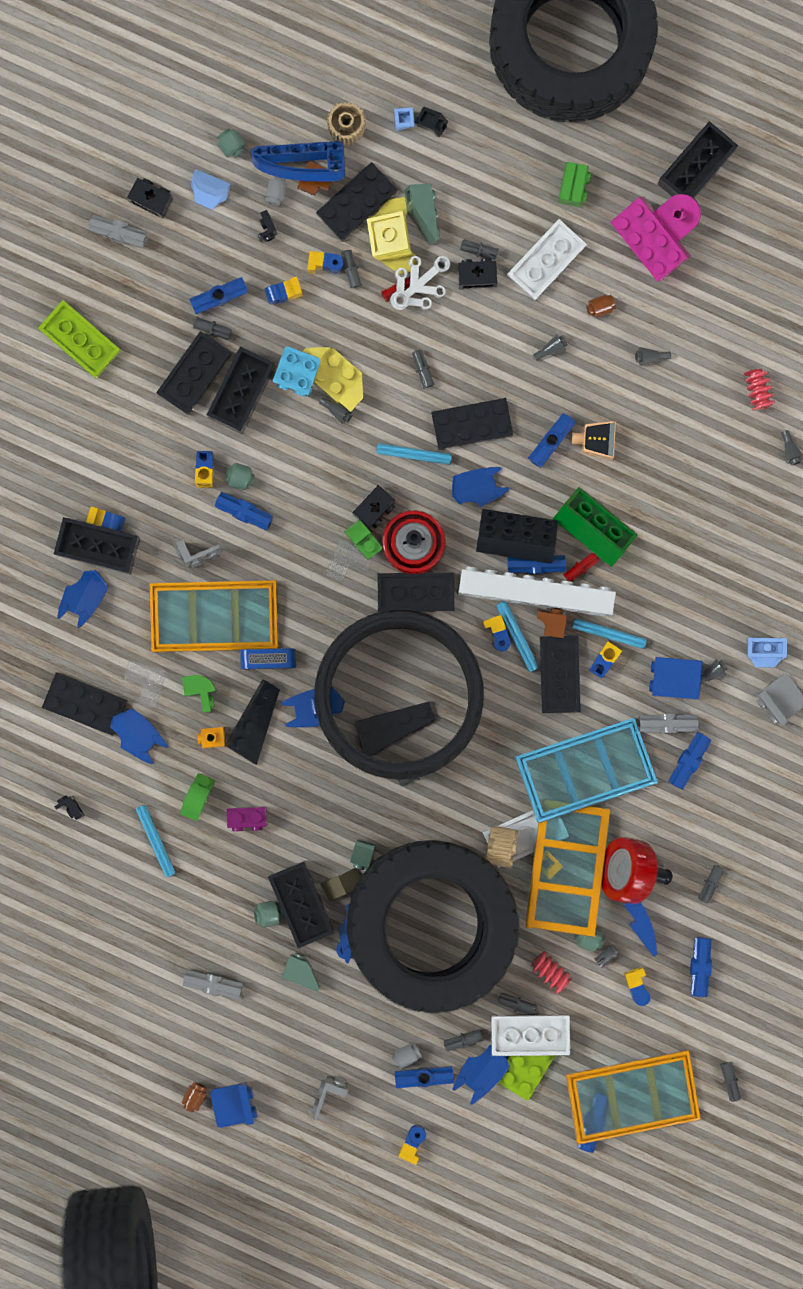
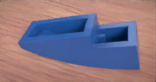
(642, 926)

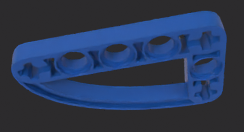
(266, 156)

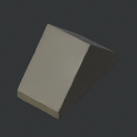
(341, 884)

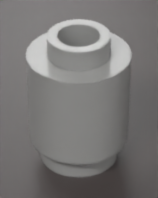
(275, 191)
(406, 1056)

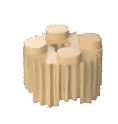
(346, 133)
(501, 846)

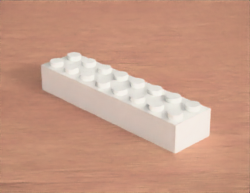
(537, 593)

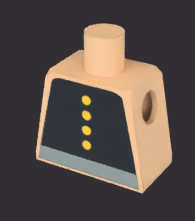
(597, 439)

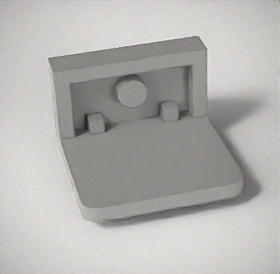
(196, 560)
(780, 699)
(336, 1086)

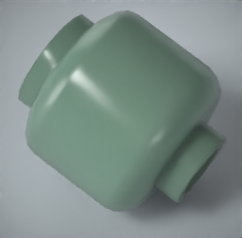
(231, 143)
(239, 476)
(268, 914)
(590, 943)

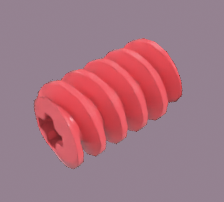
(759, 389)
(551, 972)

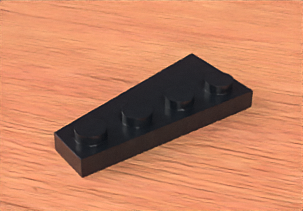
(252, 726)
(389, 727)

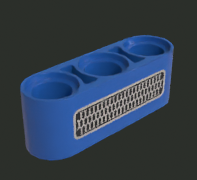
(268, 658)

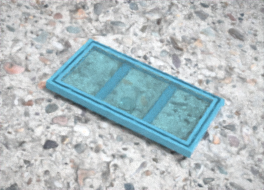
(586, 770)

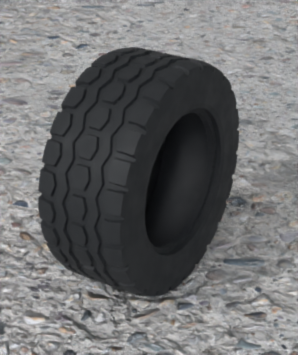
(572, 94)
(482, 965)
(108, 1240)

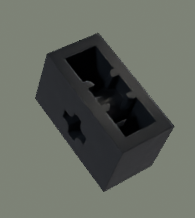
(157, 206)
(467, 277)
(376, 497)

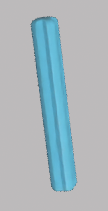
(411, 453)
(609, 633)
(517, 636)
(155, 841)

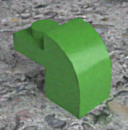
(363, 539)
(200, 685)
(197, 797)

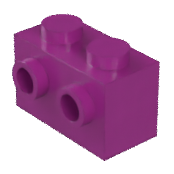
(247, 817)

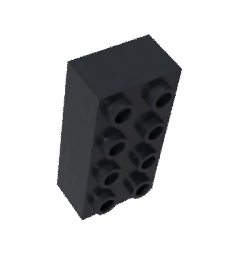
(698, 162)
(241, 390)
(517, 536)
(97, 545)
(301, 904)

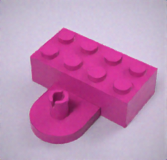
(658, 233)

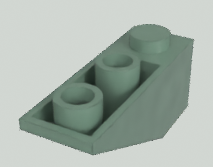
(421, 207)

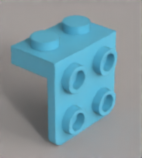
(296, 371)

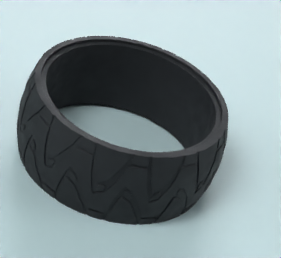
(399, 620)

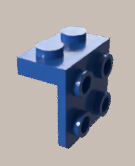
(233, 1105)

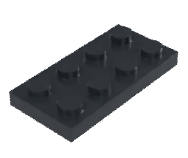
(356, 201)
(194, 373)
(472, 423)
(416, 592)
(560, 674)
(83, 703)

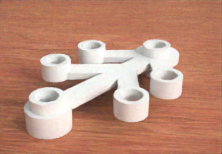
(416, 284)

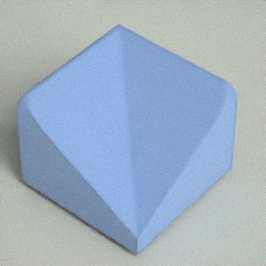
(404, 118)

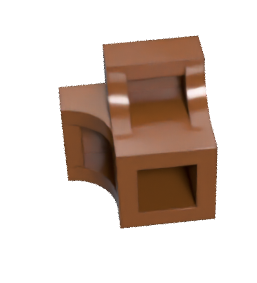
(313, 187)
(554, 621)

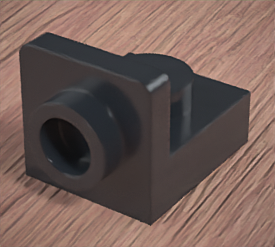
(432, 121)
(266, 223)
(73, 809)

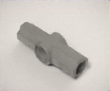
(118, 231)
(668, 723)
(212, 984)

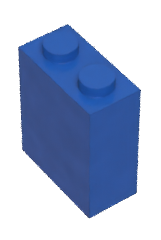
(676, 678)

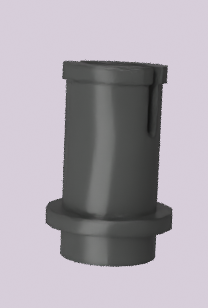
(610, 953)

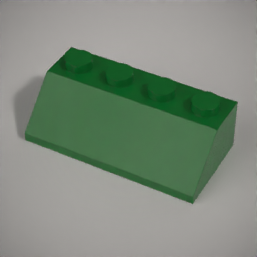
(595, 526)

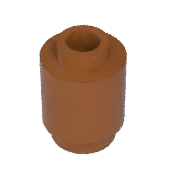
(601, 306)
(194, 1097)

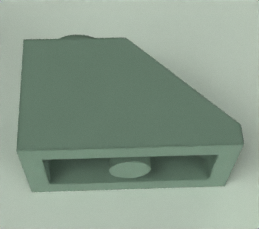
(362, 854)
(300, 972)

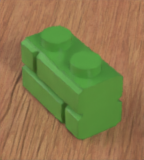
(573, 184)

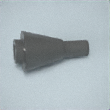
(555, 345)
(646, 356)
(340, 412)
(792, 452)
(714, 671)

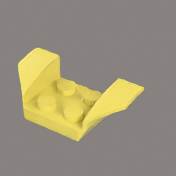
(390, 235)
(337, 377)

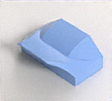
(208, 189)
(766, 651)

